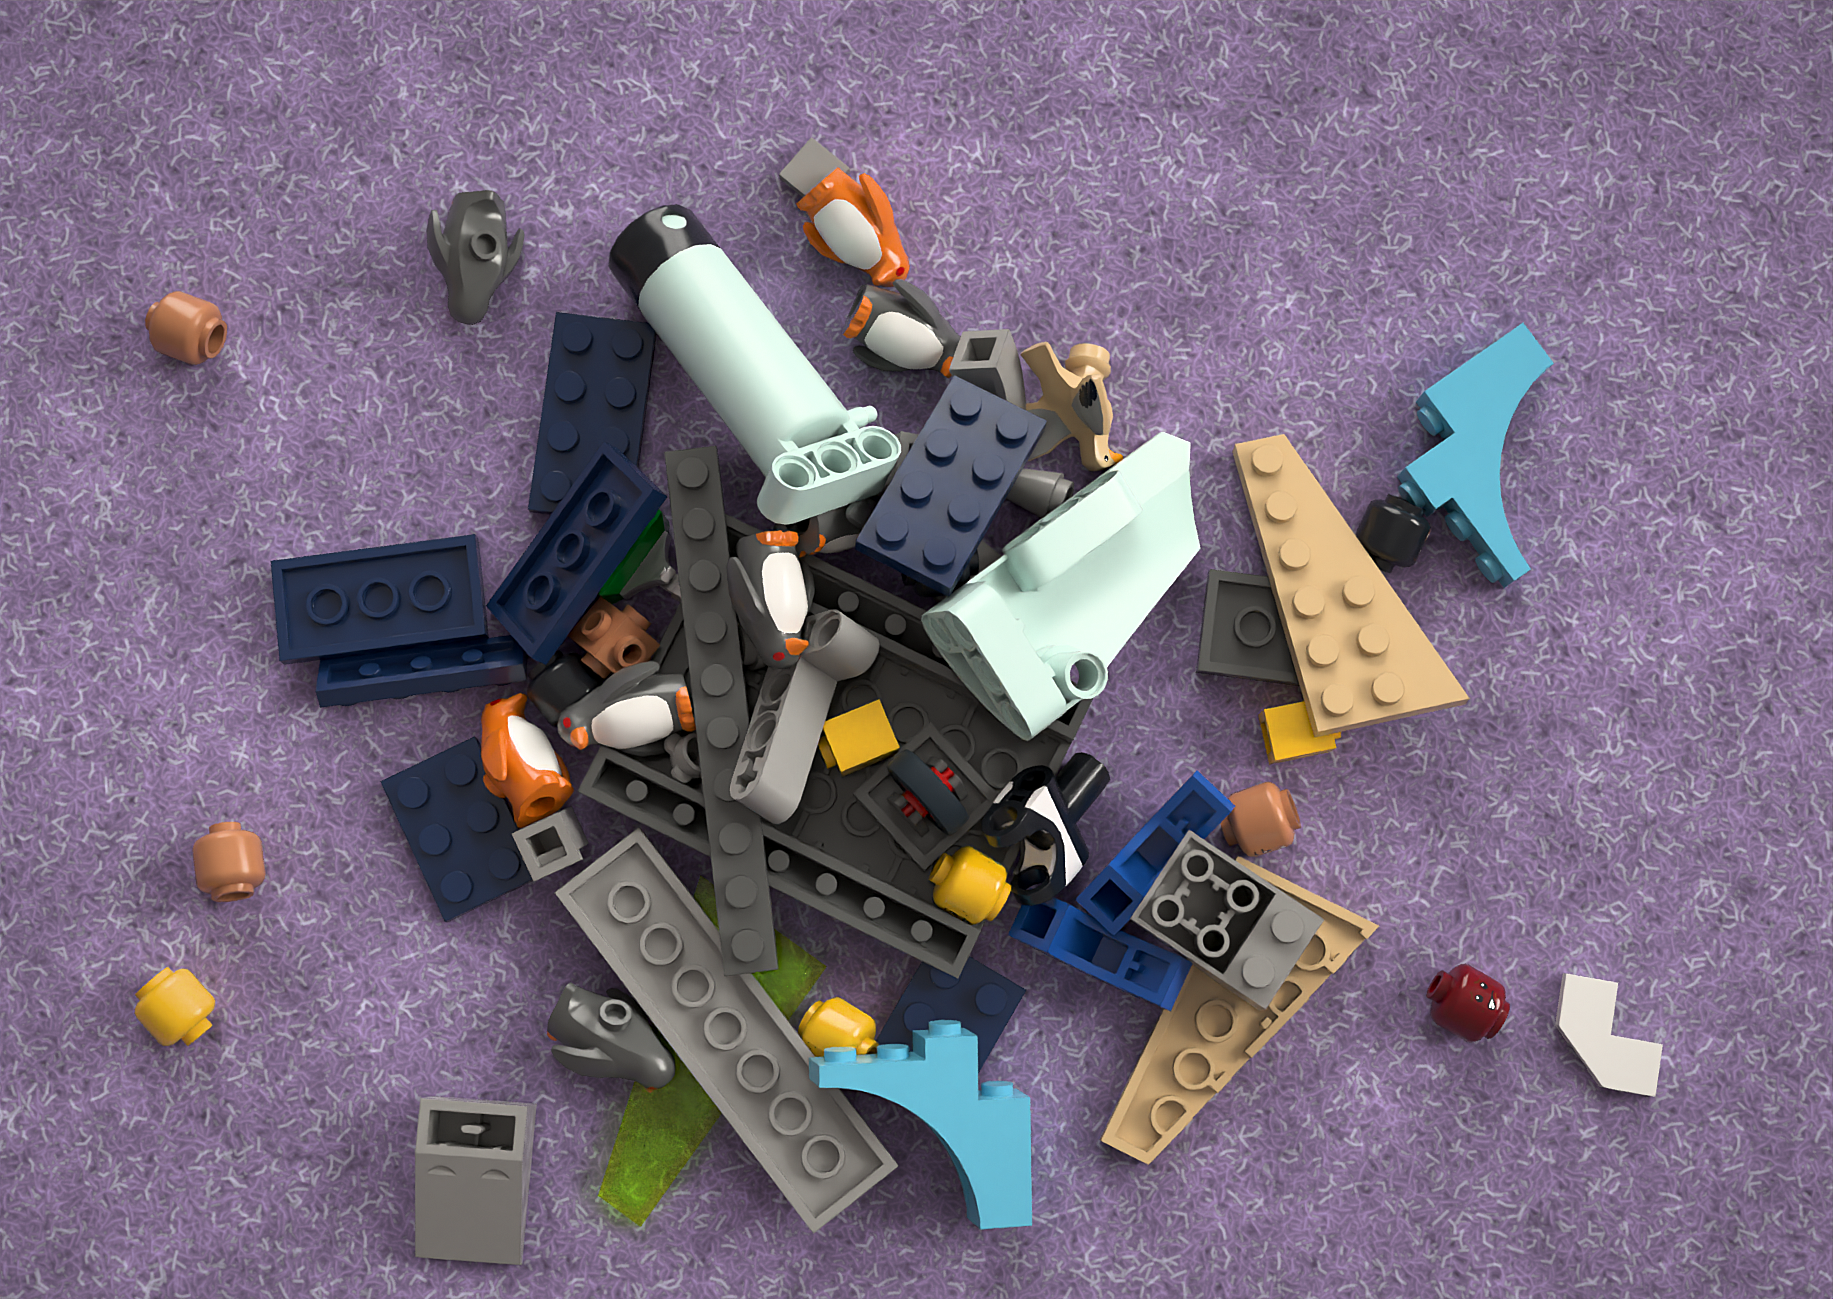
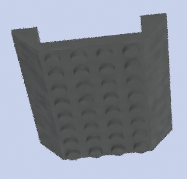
(831, 846)

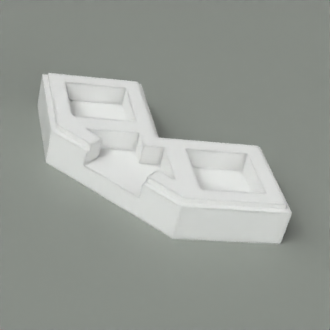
(1586, 1024)

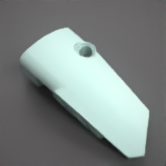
(1071, 590)

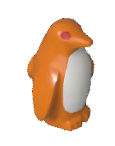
(855, 226)
(521, 762)

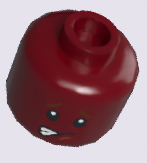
(1468, 1003)

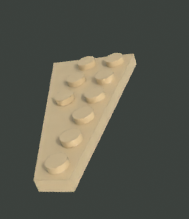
(1344, 624)
(1217, 1032)

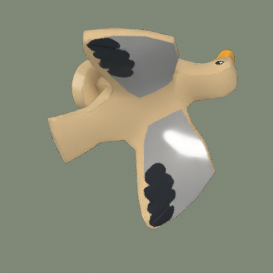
(1073, 402)

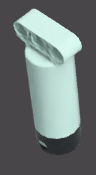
(750, 369)

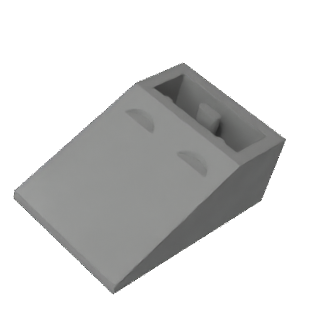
(1226, 920)
(472, 1179)

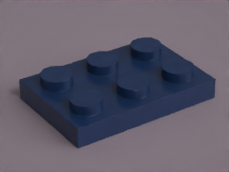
(458, 829)
(977, 999)

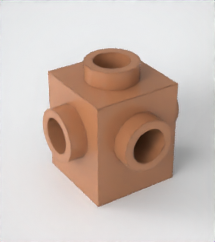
(613, 638)

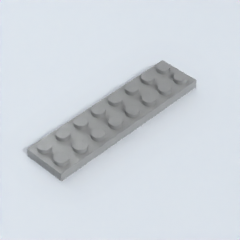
(725, 1030)

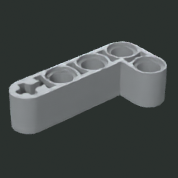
(793, 713)

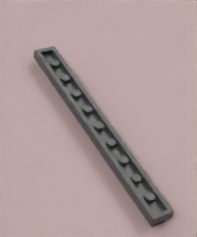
(719, 709)

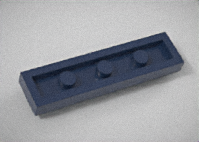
(420, 671)

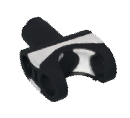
(1044, 818)

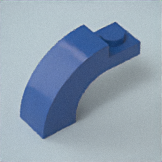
(1133, 870)
(1090, 948)

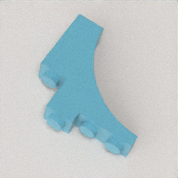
(1463, 471)
(980, 1129)

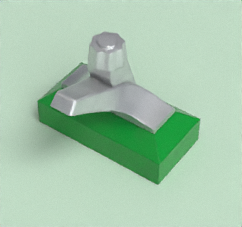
(644, 565)

